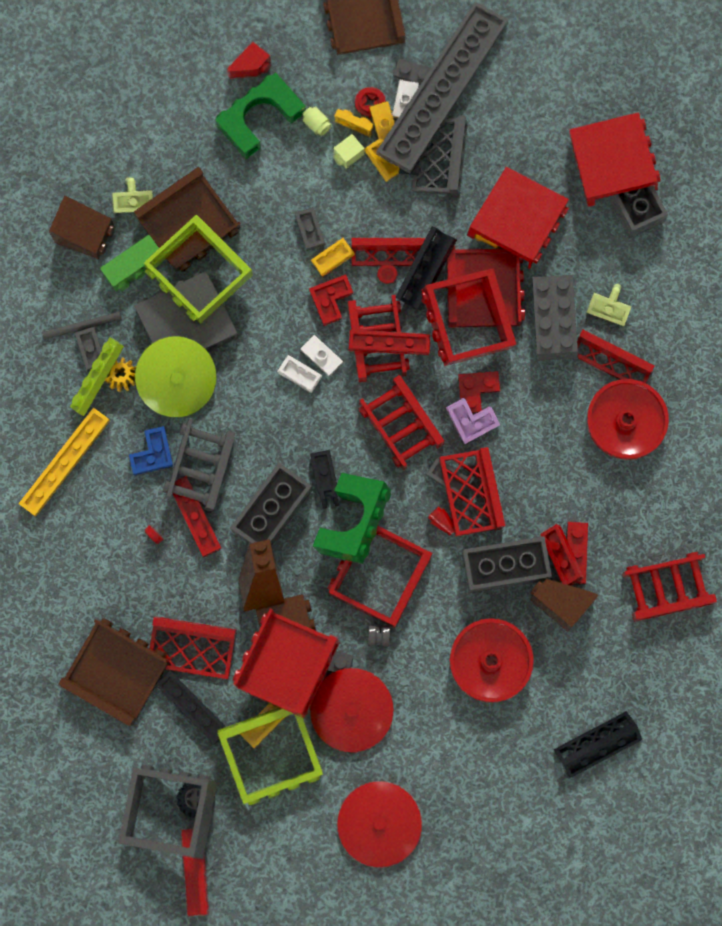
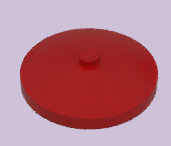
(627, 419)
(491, 660)
(352, 710)
(379, 824)

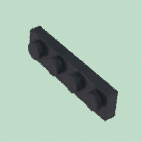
(190, 706)

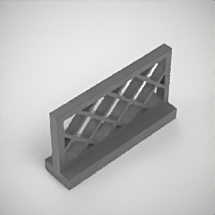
(456, 160)

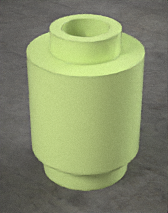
(316, 121)

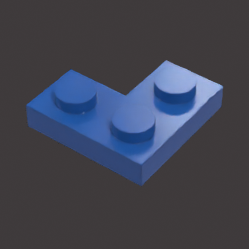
(157, 455)

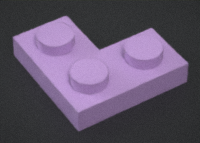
(470, 425)

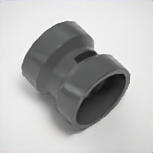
(379, 635)

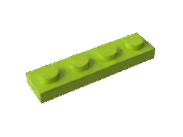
(96, 376)

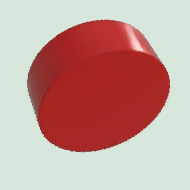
(387, 273)
(153, 534)

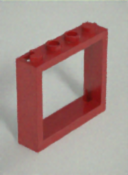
(497, 307)
(344, 567)

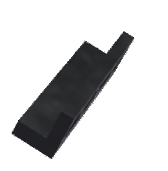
(427, 269)
(600, 747)

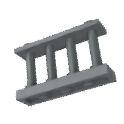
(219, 460)

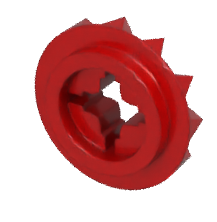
(372, 94)

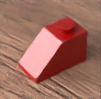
(250, 63)

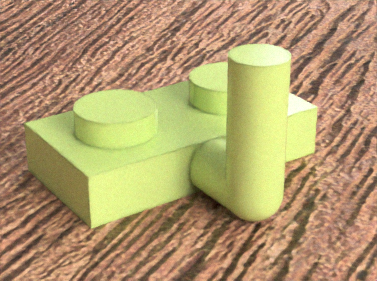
(130, 200)
(609, 307)

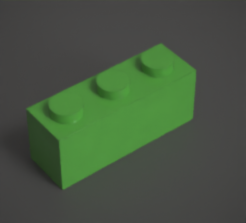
(129, 264)

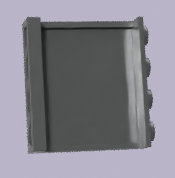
(165, 319)

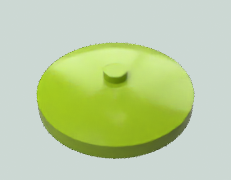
(175, 376)

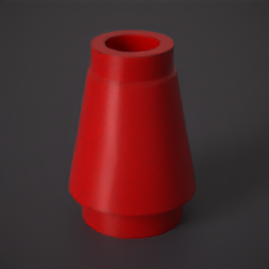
(441, 520)

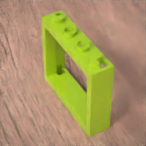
(173, 243)
(275, 789)

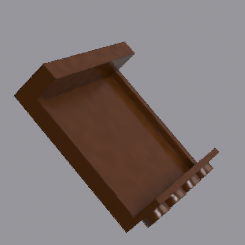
(364, 24)
(176, 207)
(115, 672)

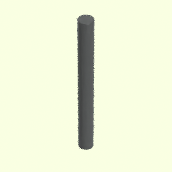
(81, 325)

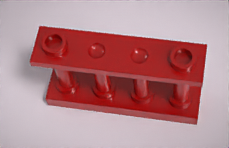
(356, 312)
(410, 405)
(663, 607)

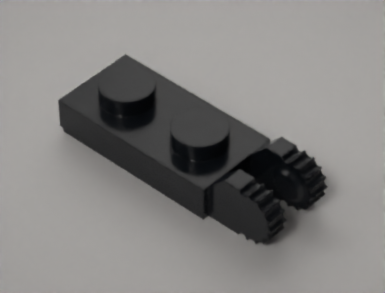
(324, 476)

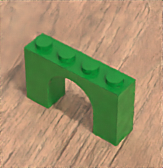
(270, 91)
(355, 543)

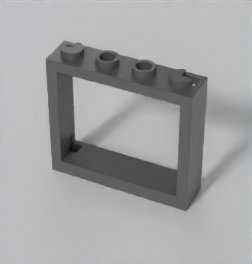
(202, 818)

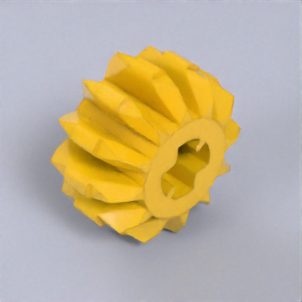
(120, 381)

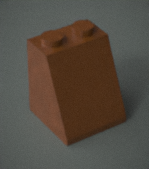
(81, 228)
(260, 577)
(562, 602)

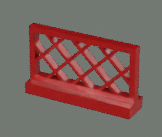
(489, 488)
(199, 630)

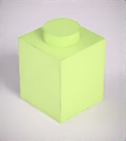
(348, 151)

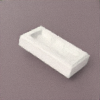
(404, 94)
(321, 355)
(299, 374)

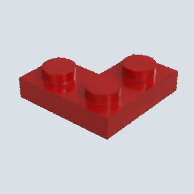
(327, 294)
(474, 384)

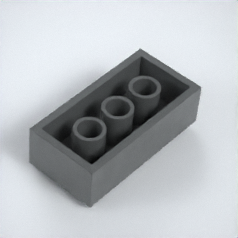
(639, 210)
(555, 317)
(272, 506)
(506, 564)

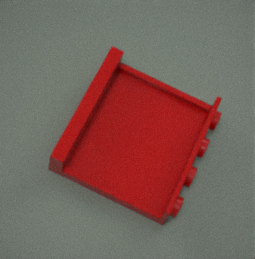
(614, 157)
(519, 216)
(468, 301)
(285, 663)

